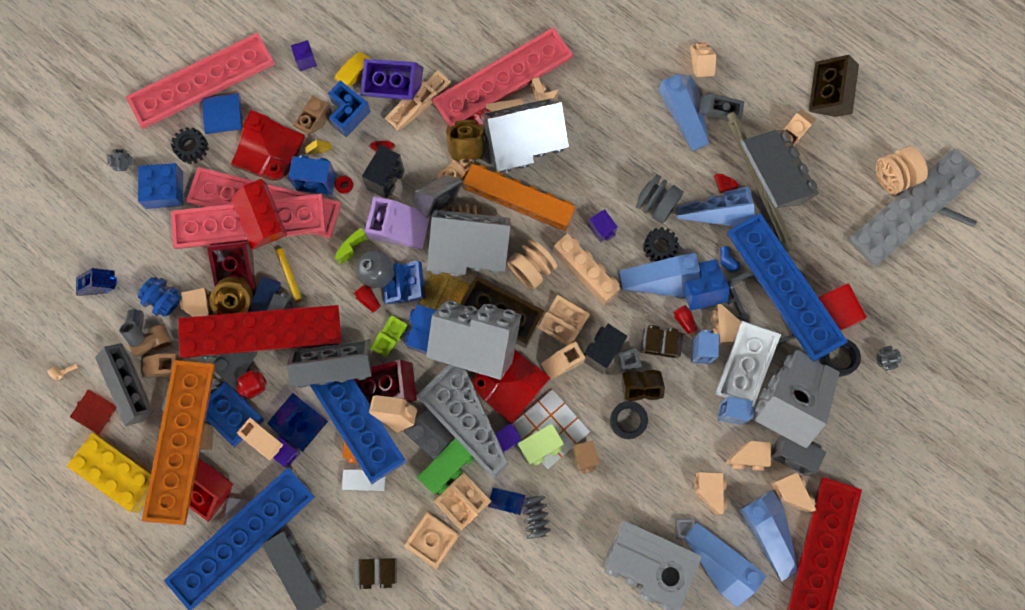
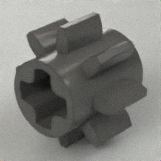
(119, 160)
(888, 358)

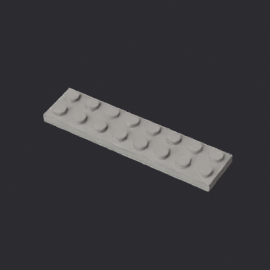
(914, 208)

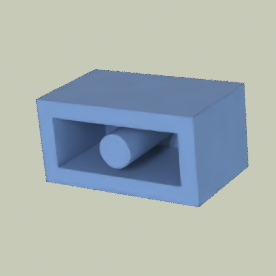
(705, 347)
(735, 410)

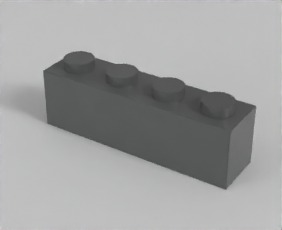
(123, 384)
(294, 573)

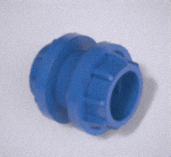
(161, 298)

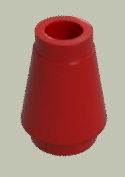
(367, 298)
(685, 318)

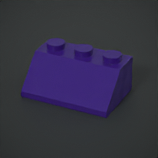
(391, 79)

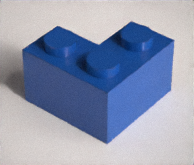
(350, 111)
(709, 289)
(419, 335)

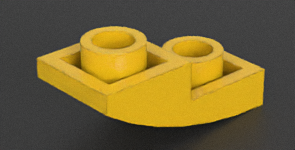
(352, 69)

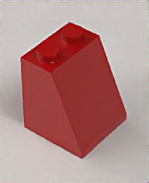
(843, 307)

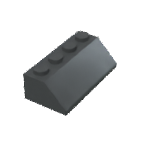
(330, 363)

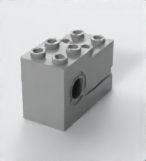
(467, 241)
(474, 338)
(798, 399)
(652, 564)

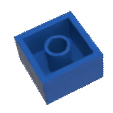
(312, 175)
(160, 186)

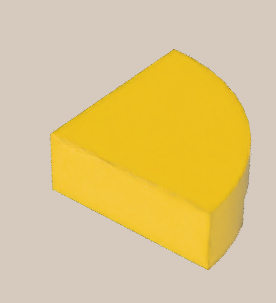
(318, 147)

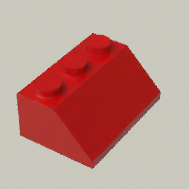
(258, 214)
(208, 491)

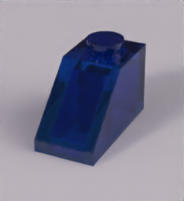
(95, 282)

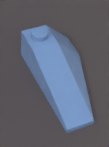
(683, 102)
(728, 209)
(662, 276)
(770, 527)
(730, 572)

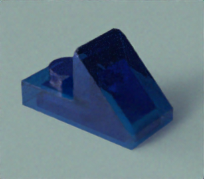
(506, 501)

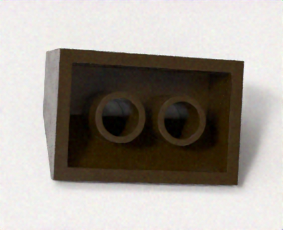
(834, 86)

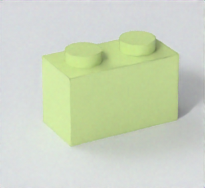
(540, 445)

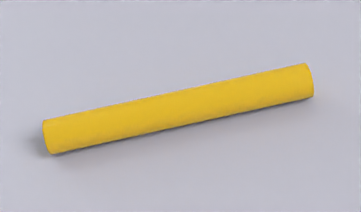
(289, 275)

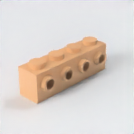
(586, 269)

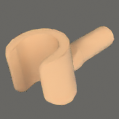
(58, 374)

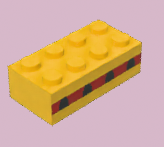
(112, 472)

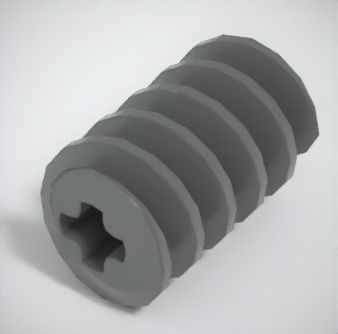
(535, 518)

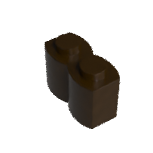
(661, 342)
(643, 385)
(375, 571)

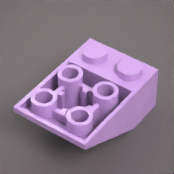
(396, 223)

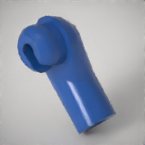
(728, 262)

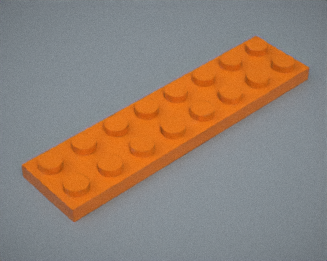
(179, 443)

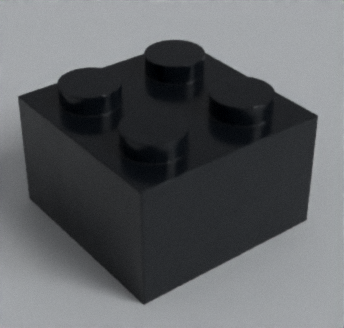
(383, 172)
(603, 351)

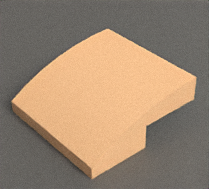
(564, 320)
(462, 501)

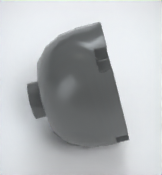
(375, 269)

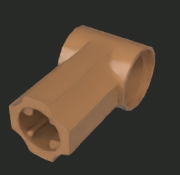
(156, 338)

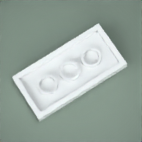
(748, 362)

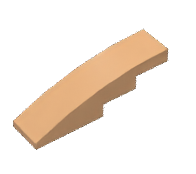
(409, 109)

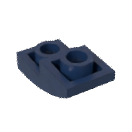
(264, 294)

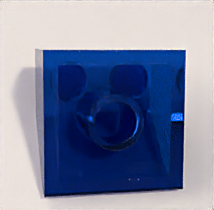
(297, 422)

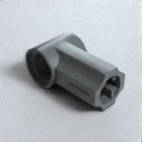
(132, 328)

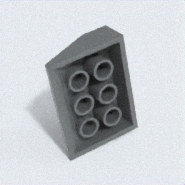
(780, 168)

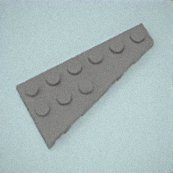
(459, 409)

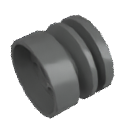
(659, 199)

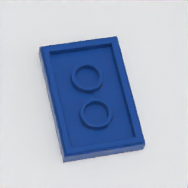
(229, 412)

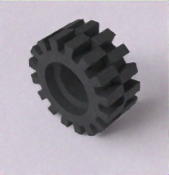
(182, 138)
(664, 235)

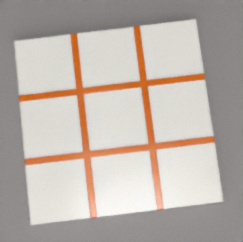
(552, 411)

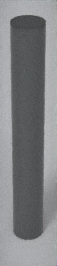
(957, 216)

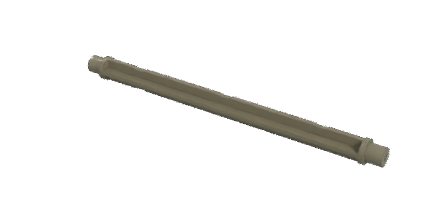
(773, 212)

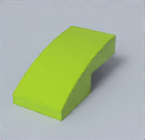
(346, 250)
(389, 336)

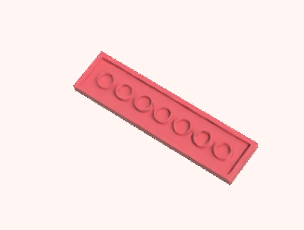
(503, 77)
(200, 80)
(217, 188)
(221, 223)

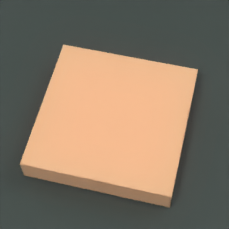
(431, 540)

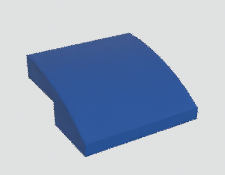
(222, 113)
(406, 284)

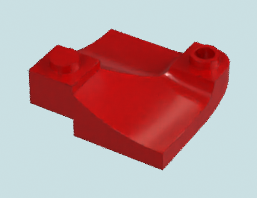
(266, 147)
(515, 389)

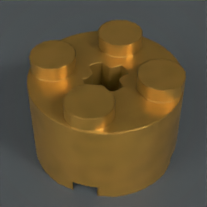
(465, 140)
(237, 288)

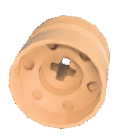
(901, 170)
(535, 261)

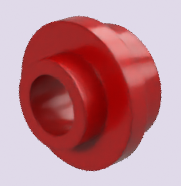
(341, 180)

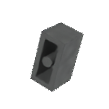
(720, 106)

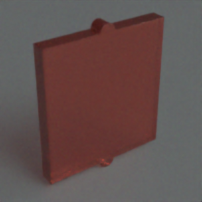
(93, 412)

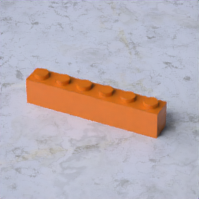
(519, 197)

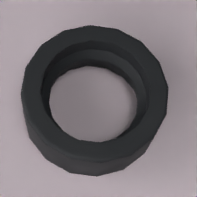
(855, 359)
(643, 420)

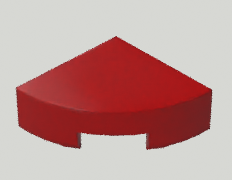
(375, 145)
(725, 183)

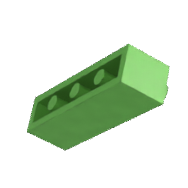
(445, 467)

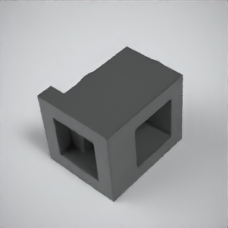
(280, 302)

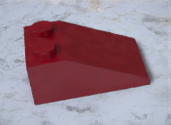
(232, 260)
(390, 380)

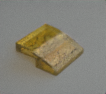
(441, 289)

